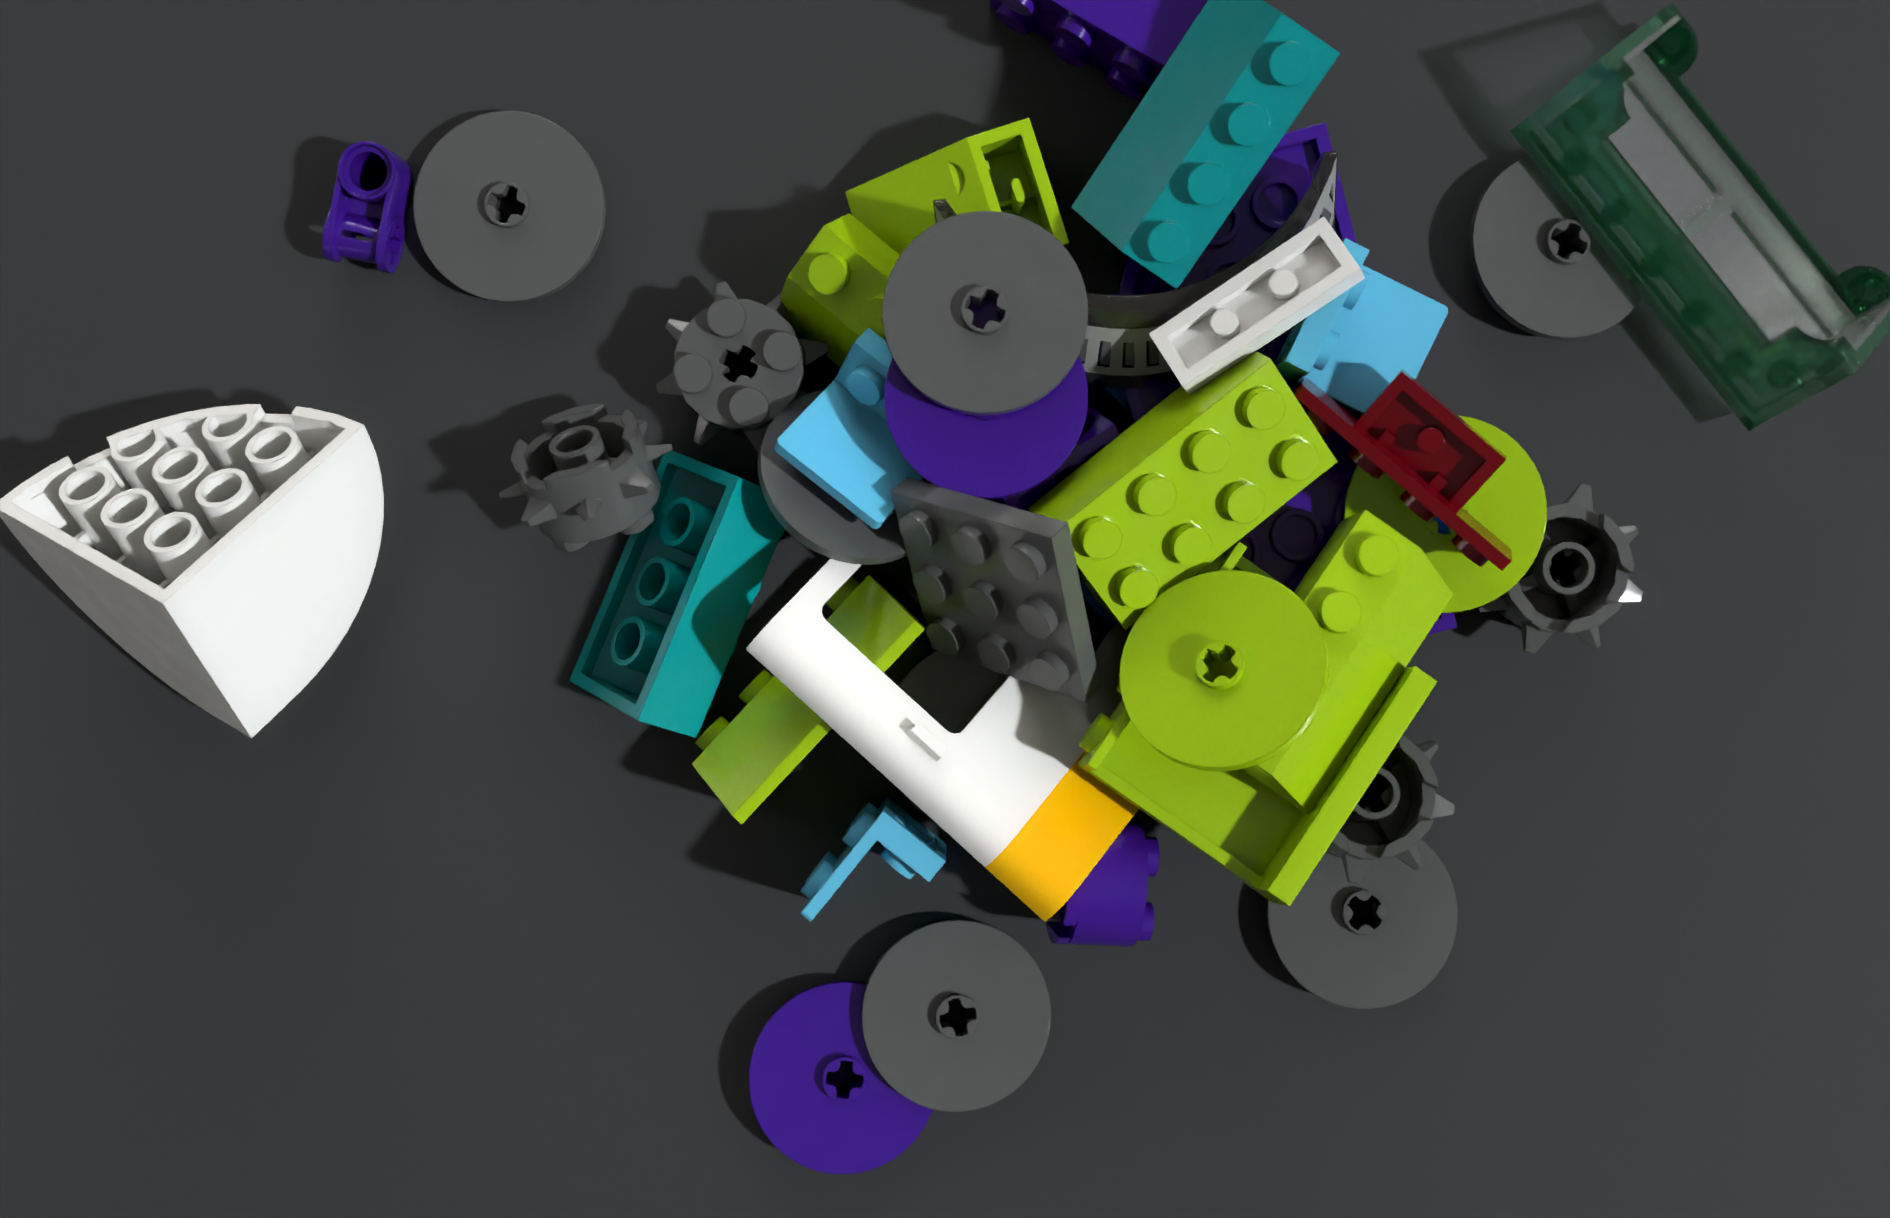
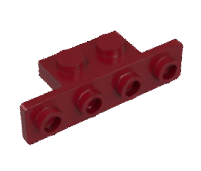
(1422, 450)

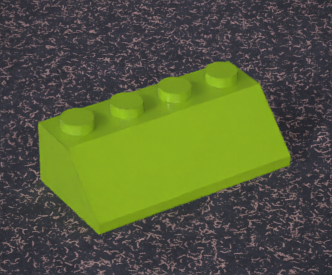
(839, 286)
(1374, 607)
(776, 728)

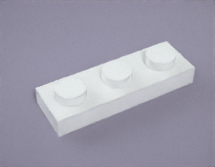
(1257, 305)

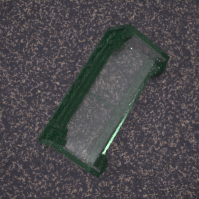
(1702, 228)

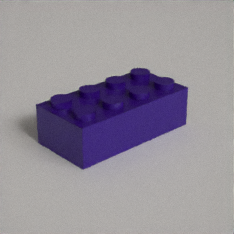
(1115, 36)

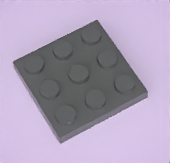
(998, 587)

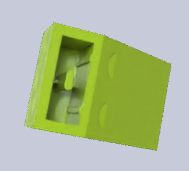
(979, 173)

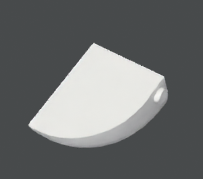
(215, 547)

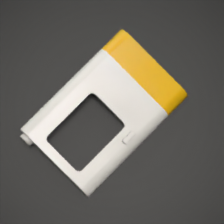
(997, 787)

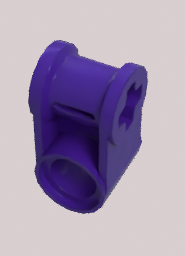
(367, 213)

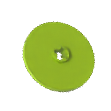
(1507, 504)
(1232, 720)

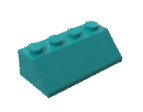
(1203, 133)
(680, 597)

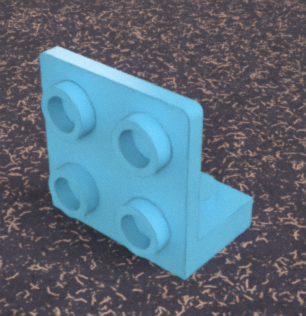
(1362, 338)
(846, 437)
(906, 844)

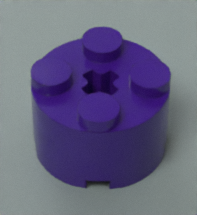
(1112, 898)

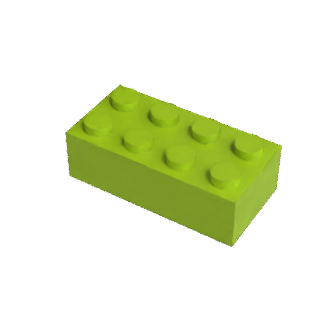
(1186, 484)

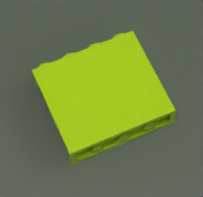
(1231, 812)

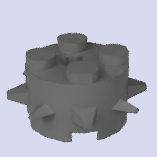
(729, 331)
(587, 476)
(1587, 586)
(1399, 812)

